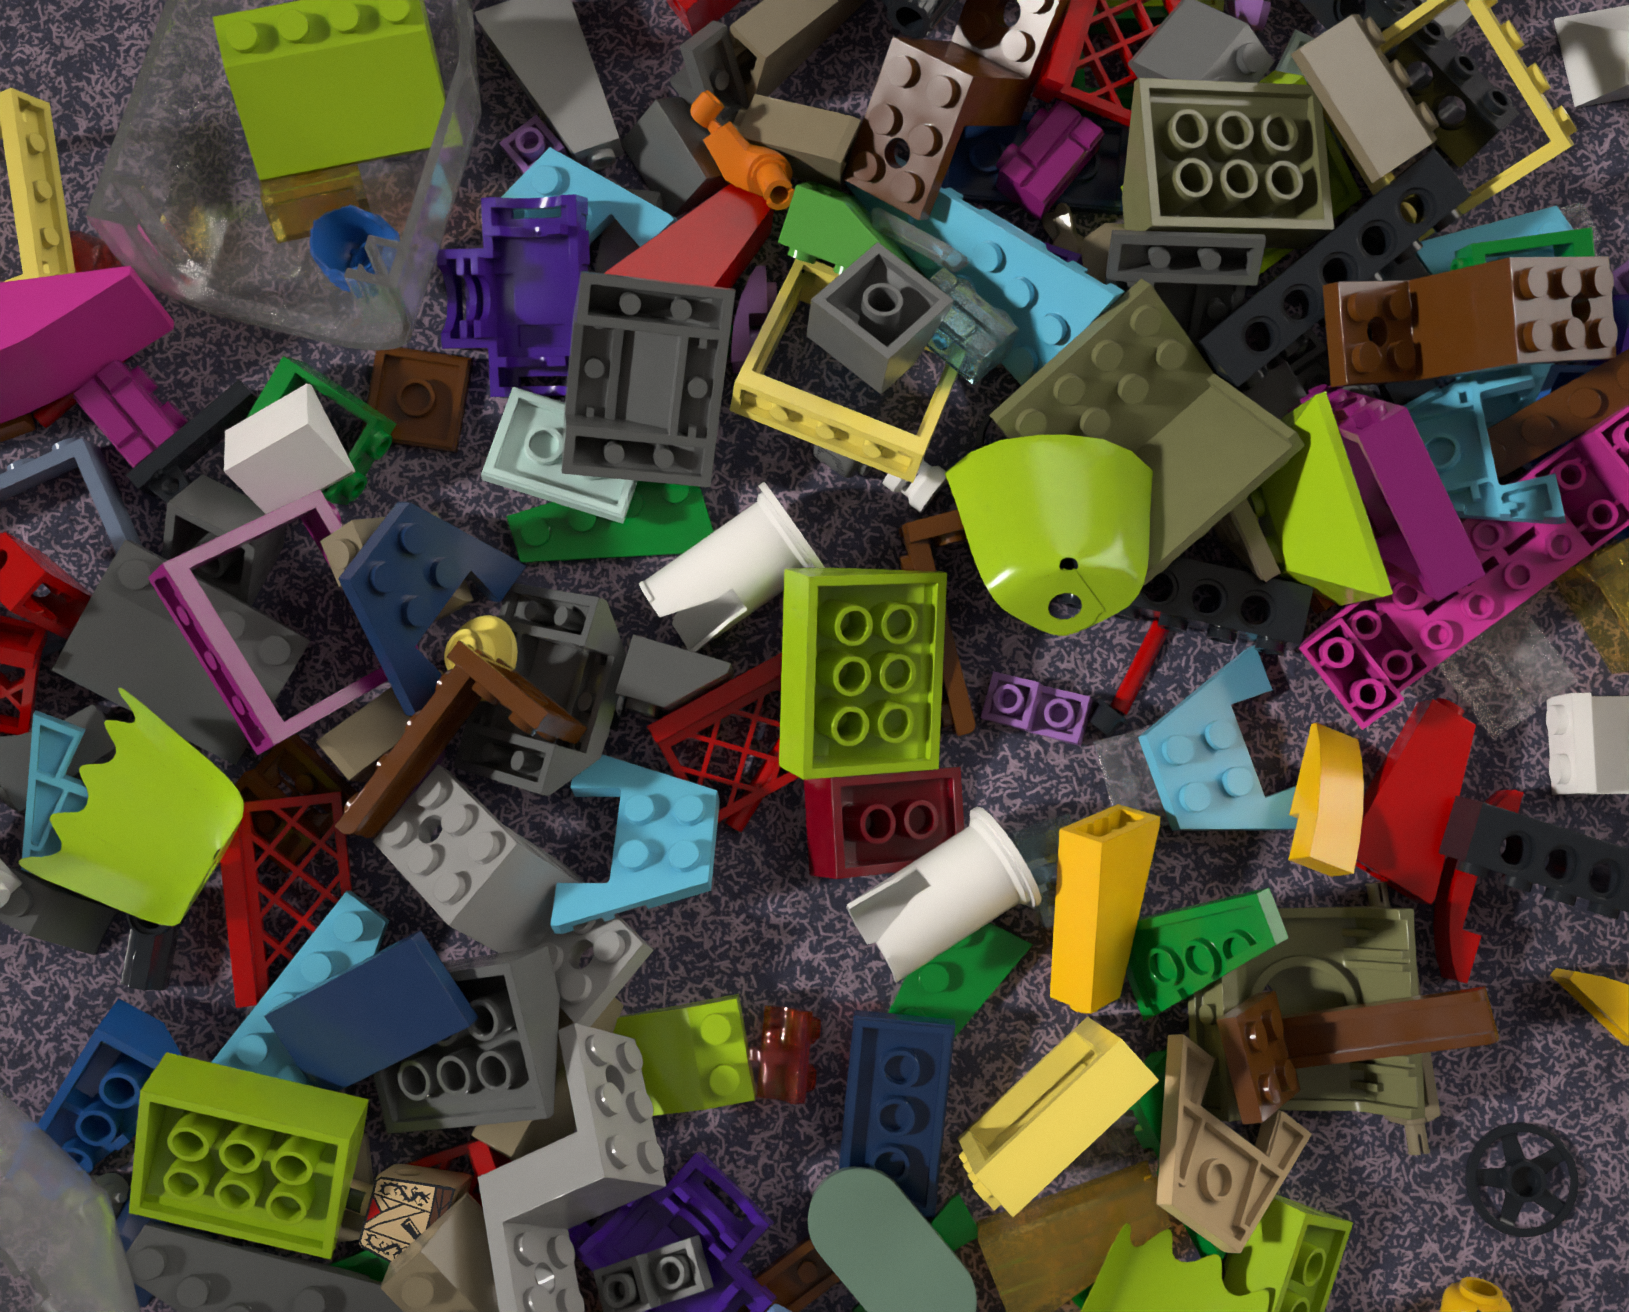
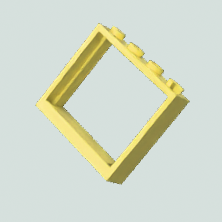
(1529, 81)
(35, 186)
(819, 419)
(1052, 1115)

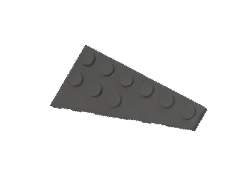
(211, 1275)

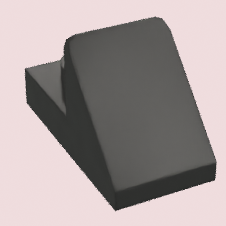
(711, 67)

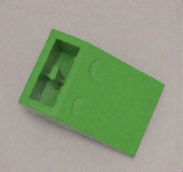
(832, 228)

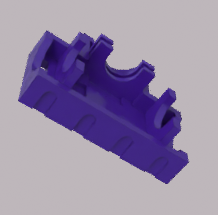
(519, 290)
(678, 1213)

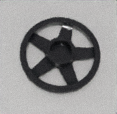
(1520, 1179)

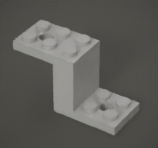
(503, 892)
(573, 1179)

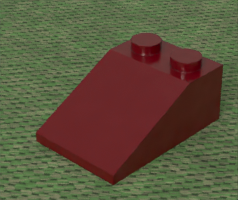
(880, 820)

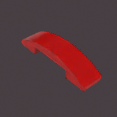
(1453, 945)

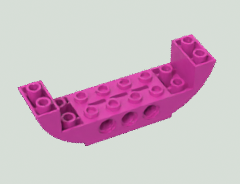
(1391, 641)

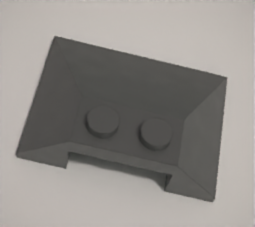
(1192, 272)
(645, 379)
(573, 657)

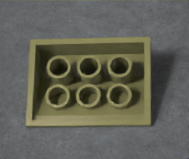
(1228, 161)

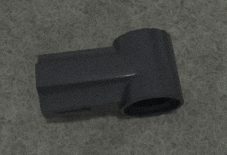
(149, 954)

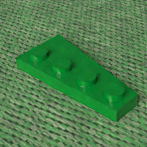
(658, 522)
(1197, 945)
(960, 977)

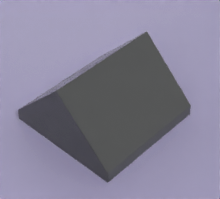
(673, 157)

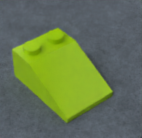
(693, 1054)

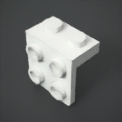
(1588, 744)

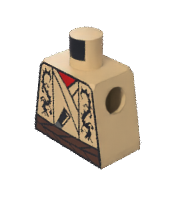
(403, 1205)

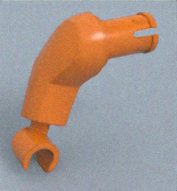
(742, 163)

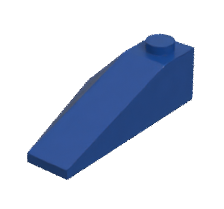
(101, 1094)

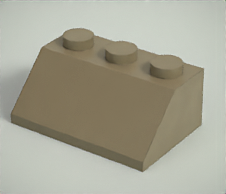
(1366, 95)
(446, 1265)

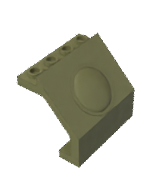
(1326, 963)

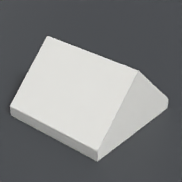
(285, 451)

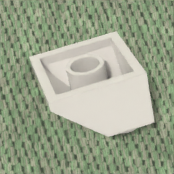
(1596, 54)

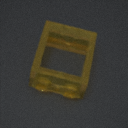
(1600, 601)

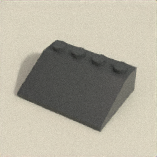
(135, 645)
(497, 1066)

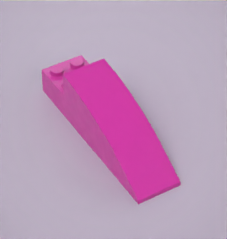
(68, 330)

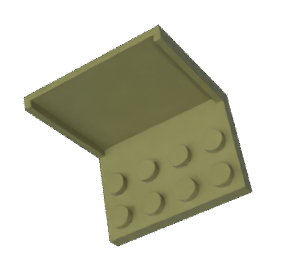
(1152, 392)

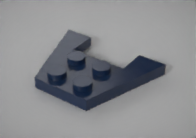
(405, 582)

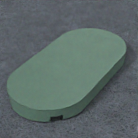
(885, 1246)

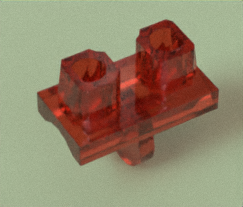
(785, 1054)

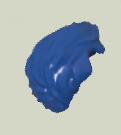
(340, 240)

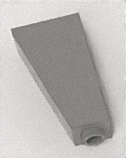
(554, 69)

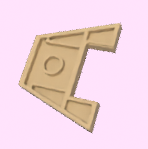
(1207, 1169)

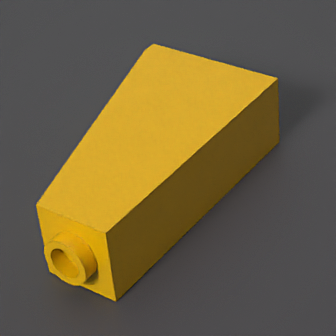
(1098, 903)

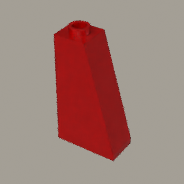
(707, 244)
(1413, 800)

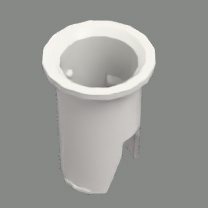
(729, 572)
(945, 895)

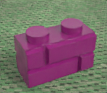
(1048, 159)
(128, 411)

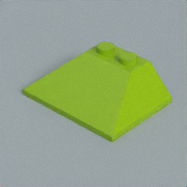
(1318, 516)

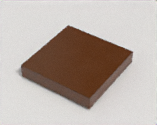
(422, 395)

